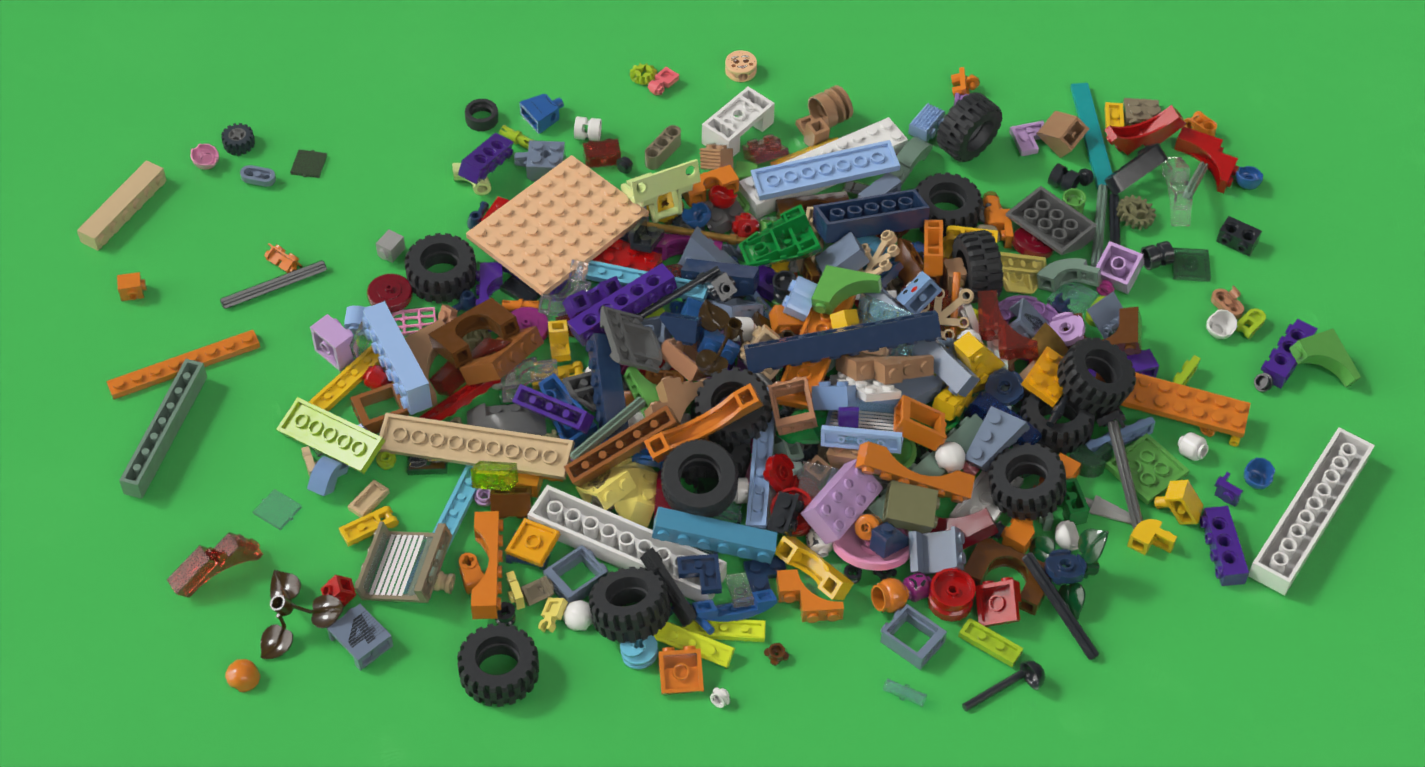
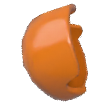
(242, 675)

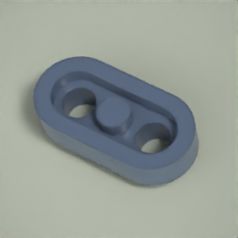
(258, 175)

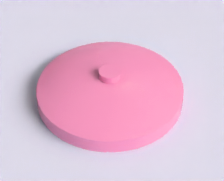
(857, 552)

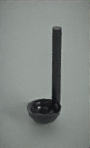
(1029, 670)

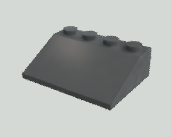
(1053, 221)

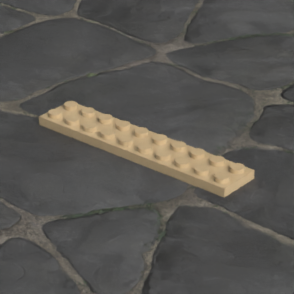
(471, 444)

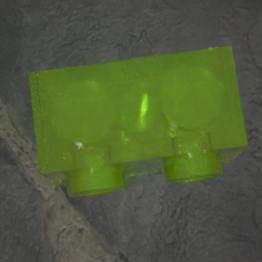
(494, 475)

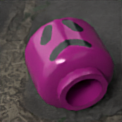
(918, 586)

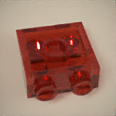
(764, 150)

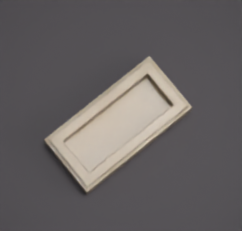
(368, 499)

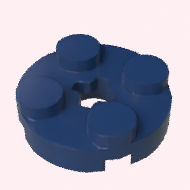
(1007, 378)
(1060, 574)

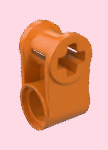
(1201, 123)
(470, 574)

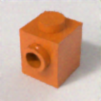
(131, 286)

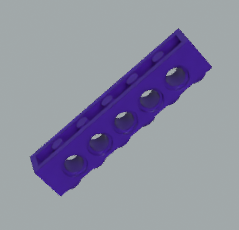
(630, 298)

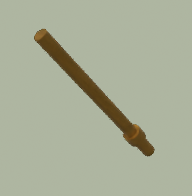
(732, 239)

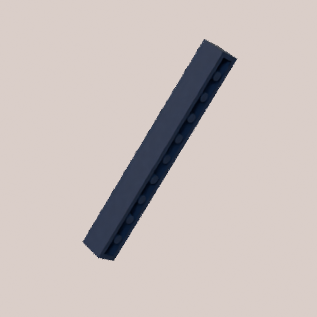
(842, 341)

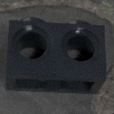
(1239, 236)

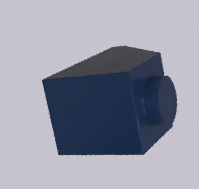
(682, 327)
(887, 540)

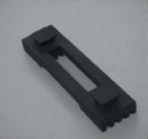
(682, 609)

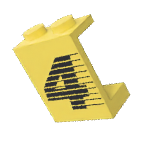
(608, 487)

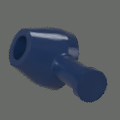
(476, 216)
(466, 301)

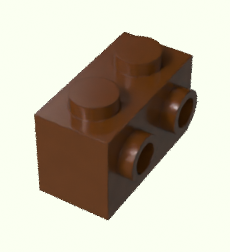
(512, 503)

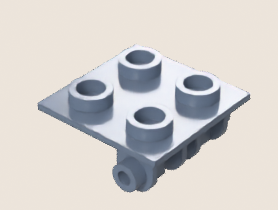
(1106, 314)

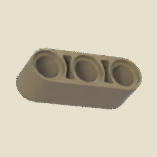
(662, 147)

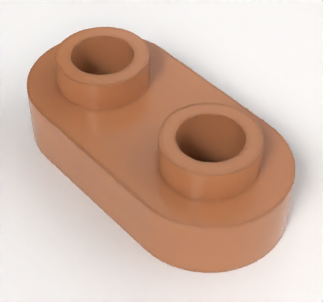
(1227, 303)

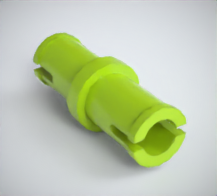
(516, 136)

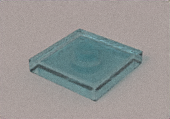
(1079, 295)

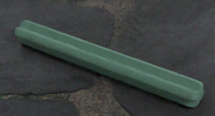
(610, 427)

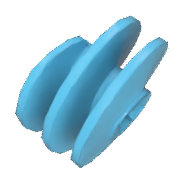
(639, 654)

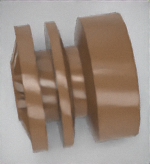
(831, 105)

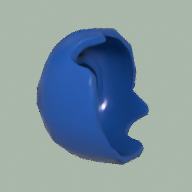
(1249, 177)
(697, 215)
(1259, 473)

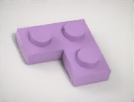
(1025, 137)

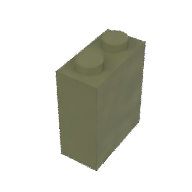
(911, 507)

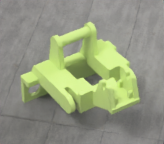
(647, 187)

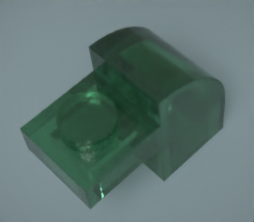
(1092, 463)

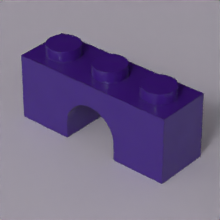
(583, 300)

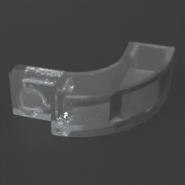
(552, 303)
(525, 373)

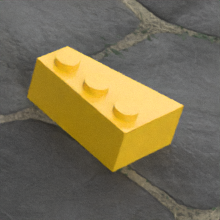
(977, 357)

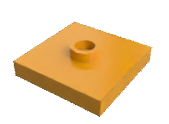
(533, 542)

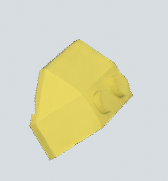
(1021, 272)
(640, 502)

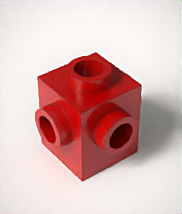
(745, 225)
(341, 588)

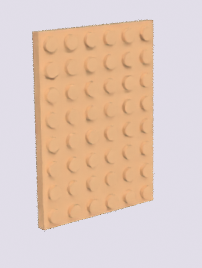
(556, 220)

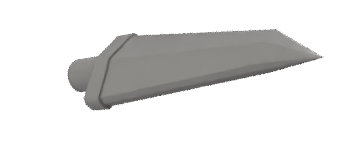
(1106, 509)

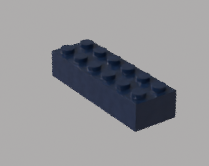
(870, 215)

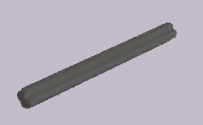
(1125, 473)

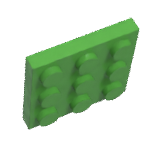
(1150, 468)

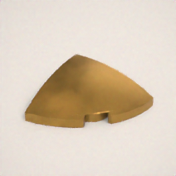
(1048, 337)

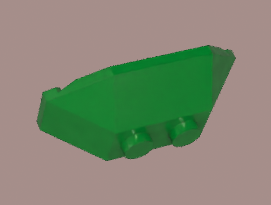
(807, 436)

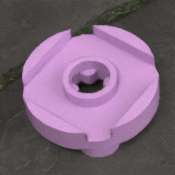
(1073, 323)

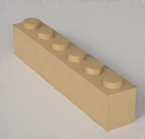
(122, 205)

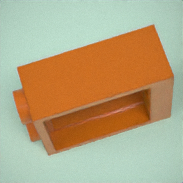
(915, 431)

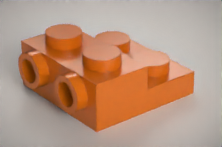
(680, 670)

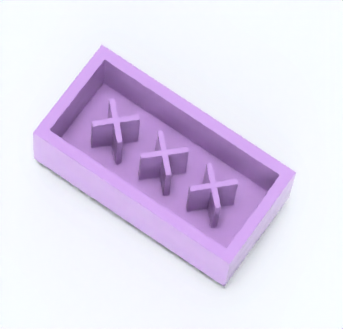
(841, 502)

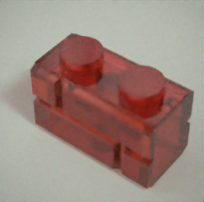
(601, 153)

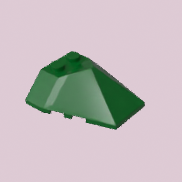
(783, 241)

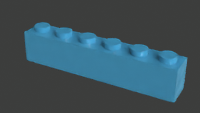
(714, 535)

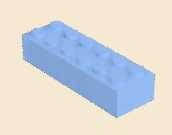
(396, 358)

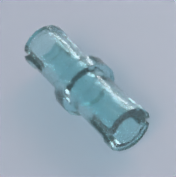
(905, 692)

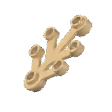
(888, 240)
(950, 309)

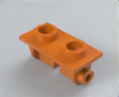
(277, 254)

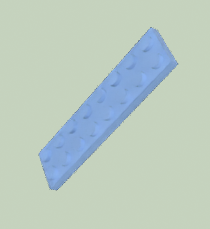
(825, 170)

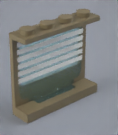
(402, 565)

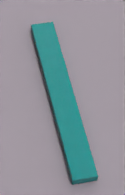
(1093, 138)

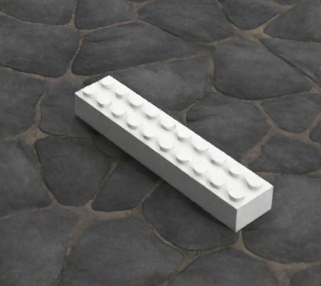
(874, 133)
(1310, 511)
(612, 537)

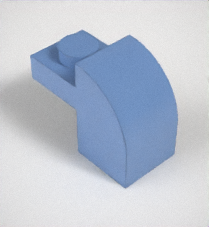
(325, 475)

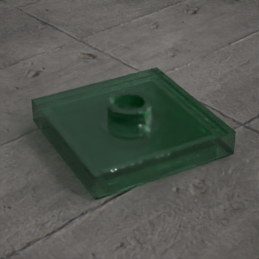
(1191, 264)

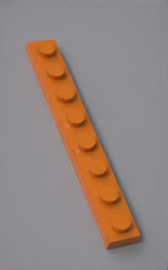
(169, 368)

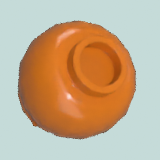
(889, 595)

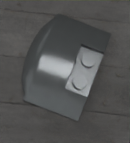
(630, 340)
(507, 417)

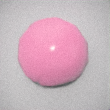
(204, 156)

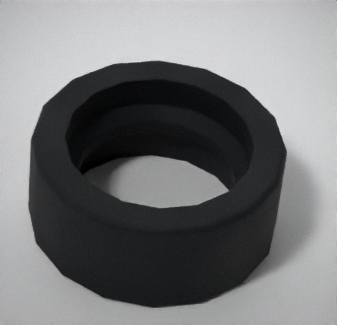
(477, 106)

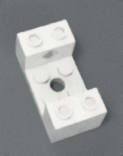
(727, 129)

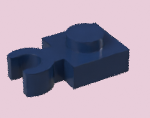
(1061, 305)

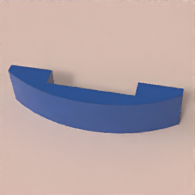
(726, 612)

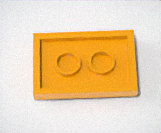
(1043, 378)

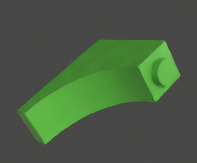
(839, 284)
(1327, 351)
(643, 388)

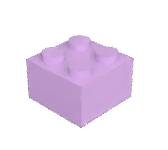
(1120, 266)
(332, 341)

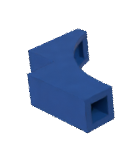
(708, 339)

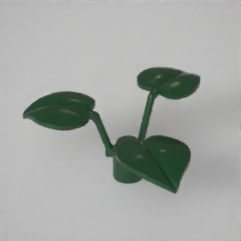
(1091, 545)

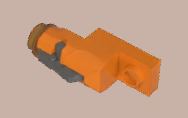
(994, 215)

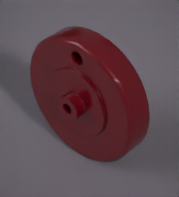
(1028, 244)
(392, 289)

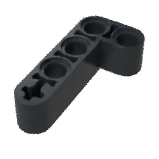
(1146, 161)

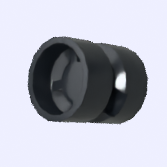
(1063, 178)
(1158, 255)
(780, 285)

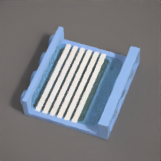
(875, 426)

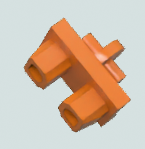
(964, 81)

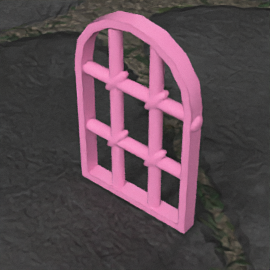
(419, 325)

